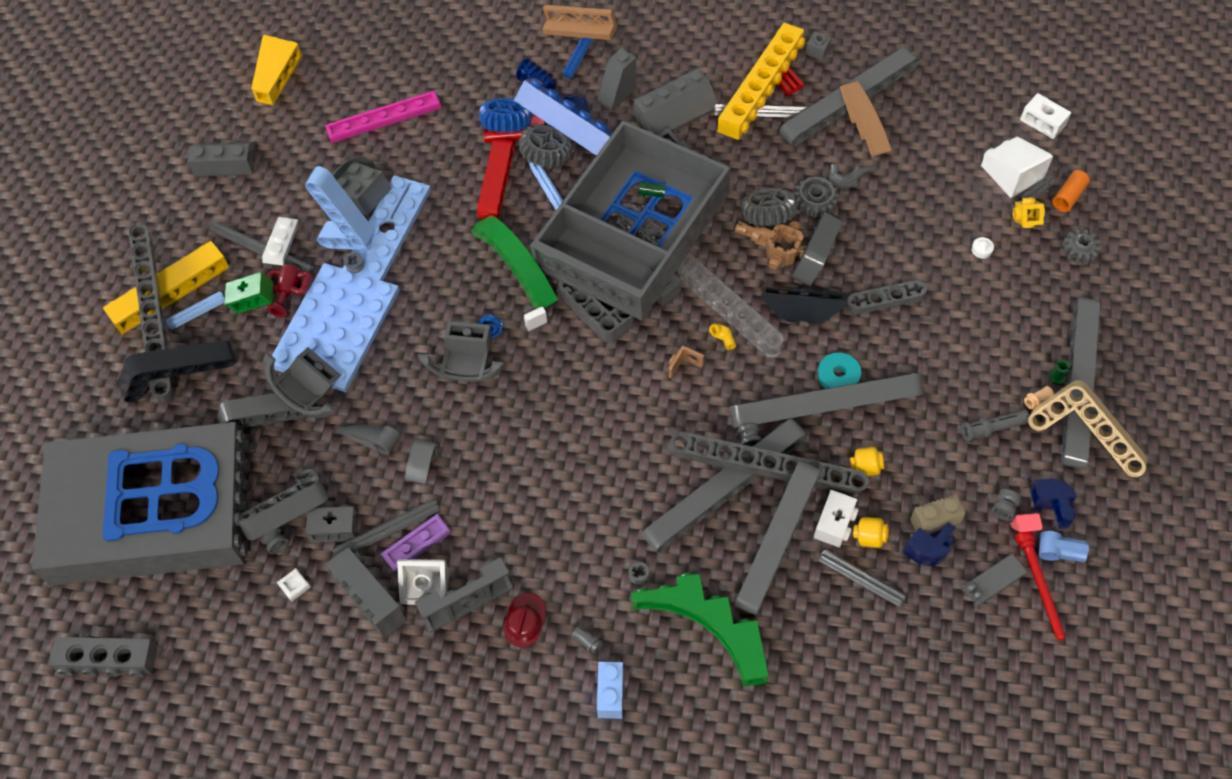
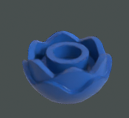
(494, 321)

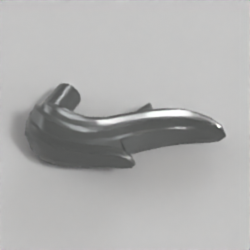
(849, 180)

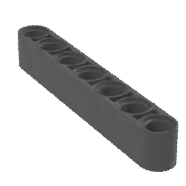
(777, 538)

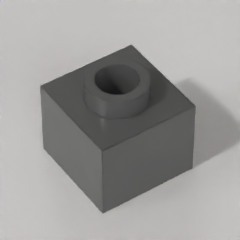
(818, 45)

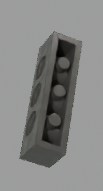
(69, 648)

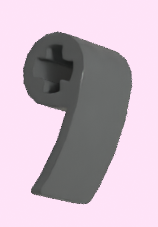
(419, 460)

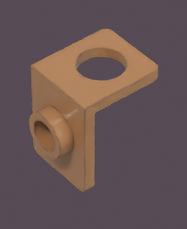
(683, 354)

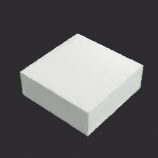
(535, 318)
(293, 584)

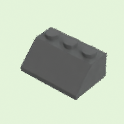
(222, 158)

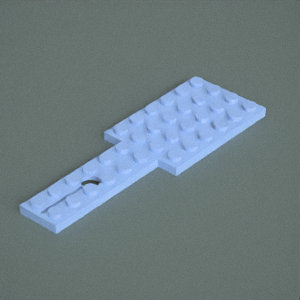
(348, 308)

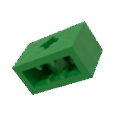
(249, 293)

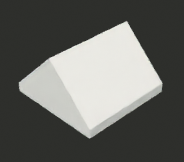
(421, 577)

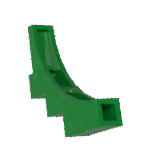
(715, 615)

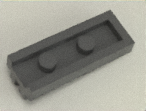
(994, 580)

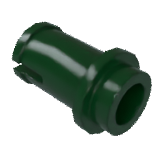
(651, 189)
(1058, 374)

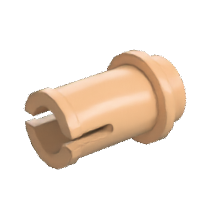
(1034, 399)

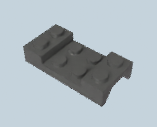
(459, 602)

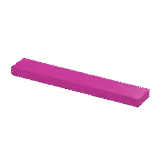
(383, 116)

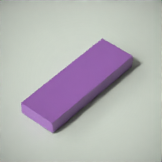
(416, 542)

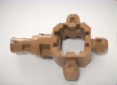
(767, 238)

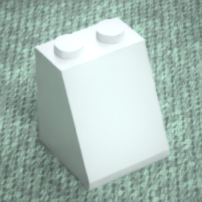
(1016, 165)

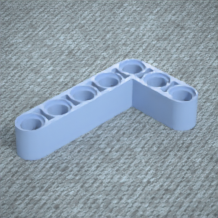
(348, 225)

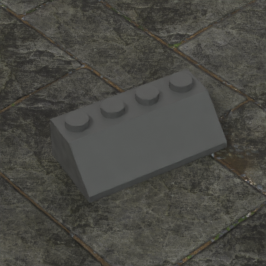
(675, 103)

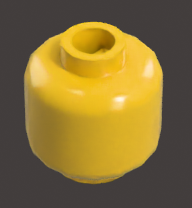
(868, 461)
(871, 532)

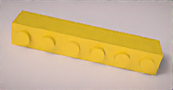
(174, 284)

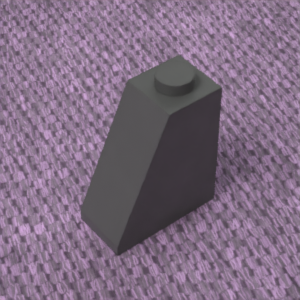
(618, 80)

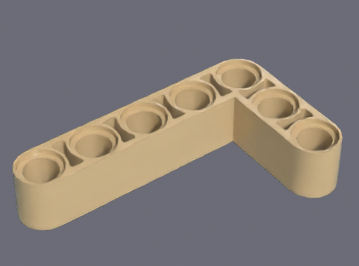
(1093, 421)

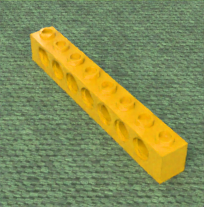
(761, 81)

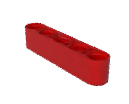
(495, 178)

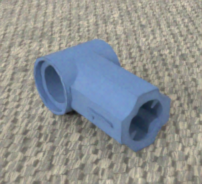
(1054, 546)

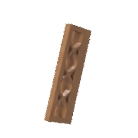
(580, 26)

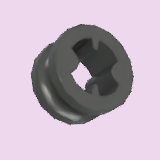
(354, 256)
(636, 567)

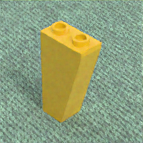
(274, 67)

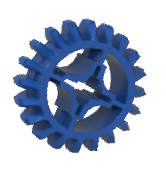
(504, 115)

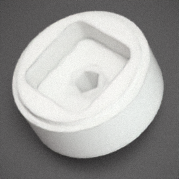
(982, 247)

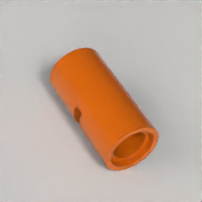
(1071, 191)

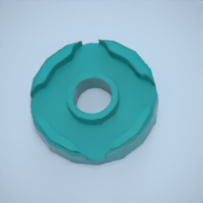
(842, 362)

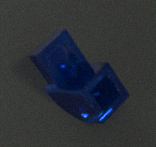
(1055, 495)
(929, 550)

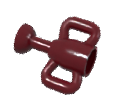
(286, 285)

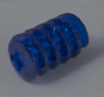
(529, 70)

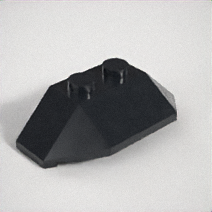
(803, 304)

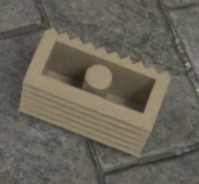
(937, 514)

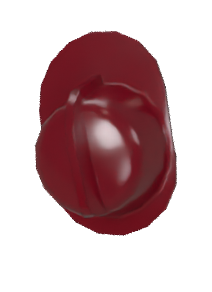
(524, 620)

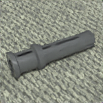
(985, 427)

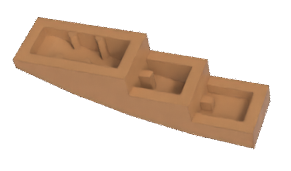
(864, 115)

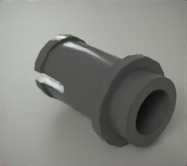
(587, 639)

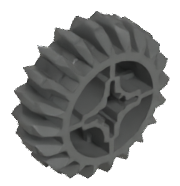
(545, 146)
(768, 207)

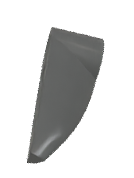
(373, 437)

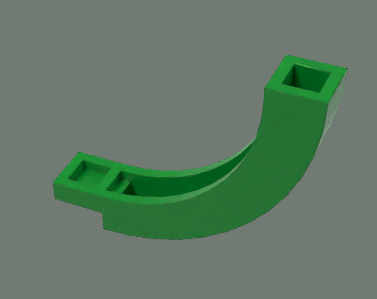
(518, 260)

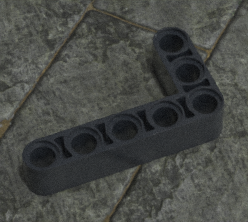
(165, 363)

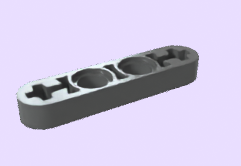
(885, 294)

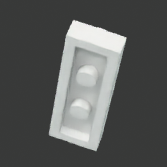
(280, 241)

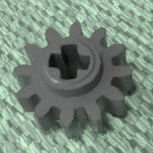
(1081, 246)

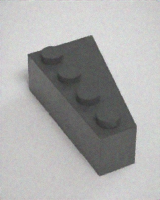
(367, 592)

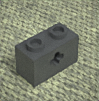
(331, 523)

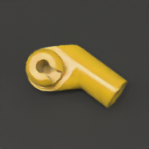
(723, 333)

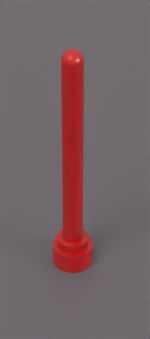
(1026, 541)

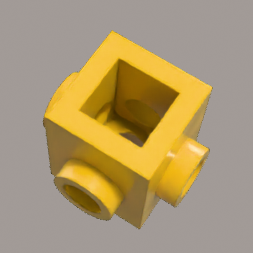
(1033, 217)

